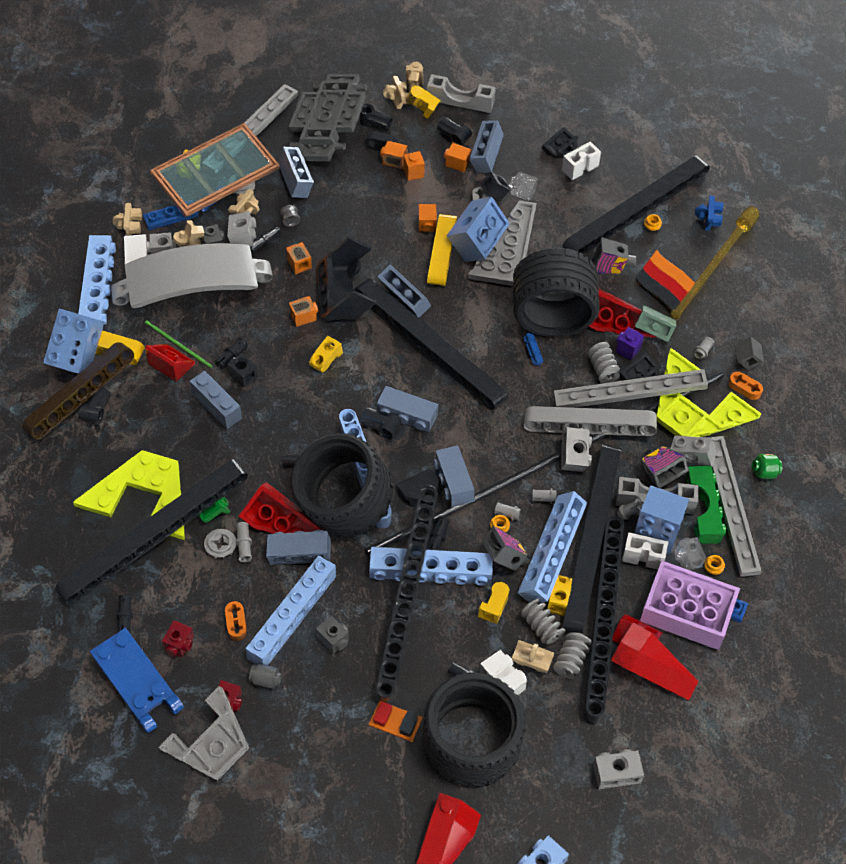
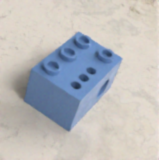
(478, 229)
(73, 341)
(661, 516)

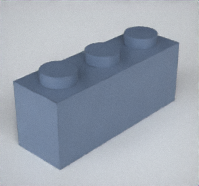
(486, 146)
(295, 172)
(404, 291)
(215, 400)
(409, 408)
(454, 476)
(298, 547)

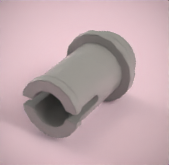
(701, 351)
(544, 495)
(628, 510)
(508, 511)

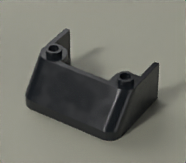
(335, 284)

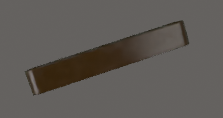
(78, 390)

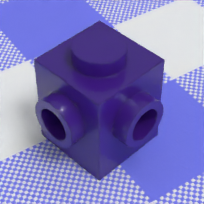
(629, 343)

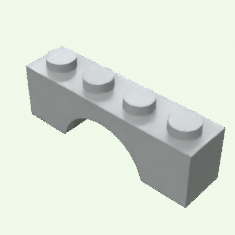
(479, 99)
(631, 489)

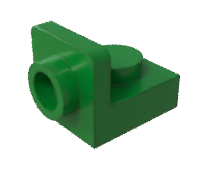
(214, 510)

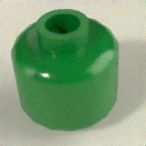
(767, 466)

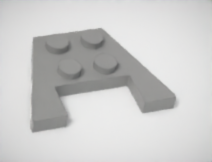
(218, 746)

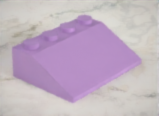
(690, 605)

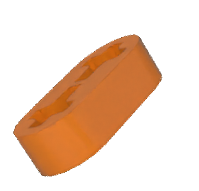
(745, 385)
(240, 620)

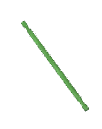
(178, 344)

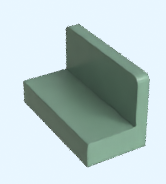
(656, 323)

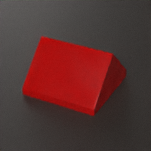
(168, 361)

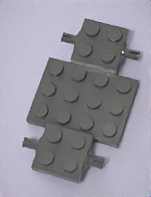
(325, 113)

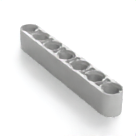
(595, 420)

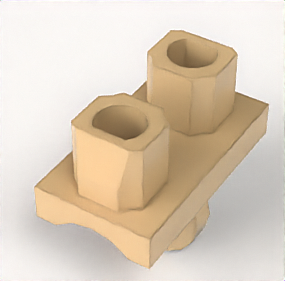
(414, 74)
(396, 92)
(245, 203)
(126, 220)
(189, 236)
(532, 656)

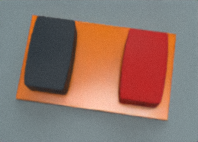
(395, 721)

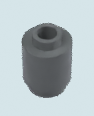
(265, 676)

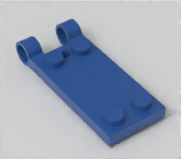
(134, 677)

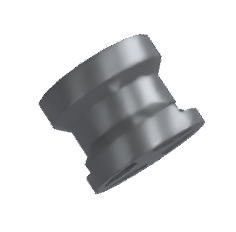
(290, 216)

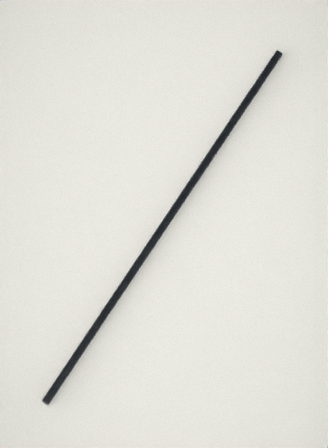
(513, 478)

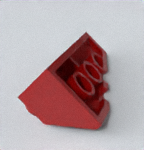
(616, 315)
(275, 513)
(650, 659)
(449, 831)

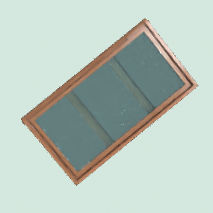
(214, 169)

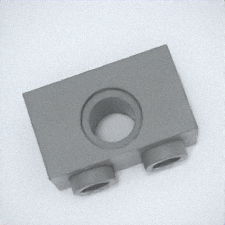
(241, 229)
(697, 450)
(569, 458)
(609, 777)

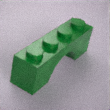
(708, 526)

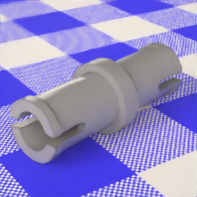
(243, 542)

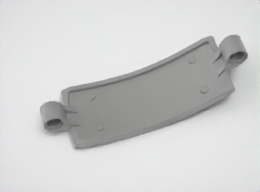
(189, 271)

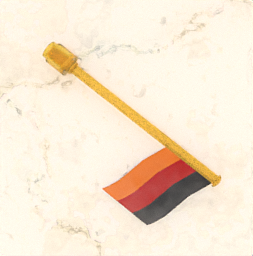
(673, 285)

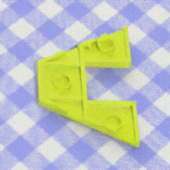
(687, 419)
(144, 472)

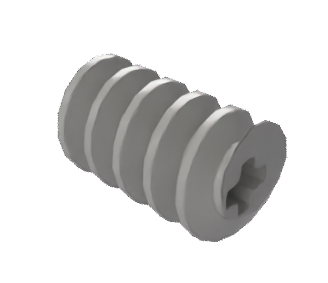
(604, 362)
(541, 622)
(572, 655)

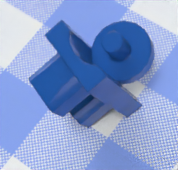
(708, 213)

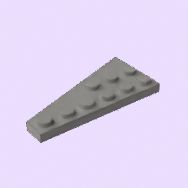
(509, 249)

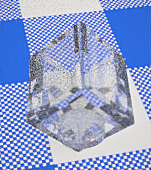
(523, 185)
(690, 553)

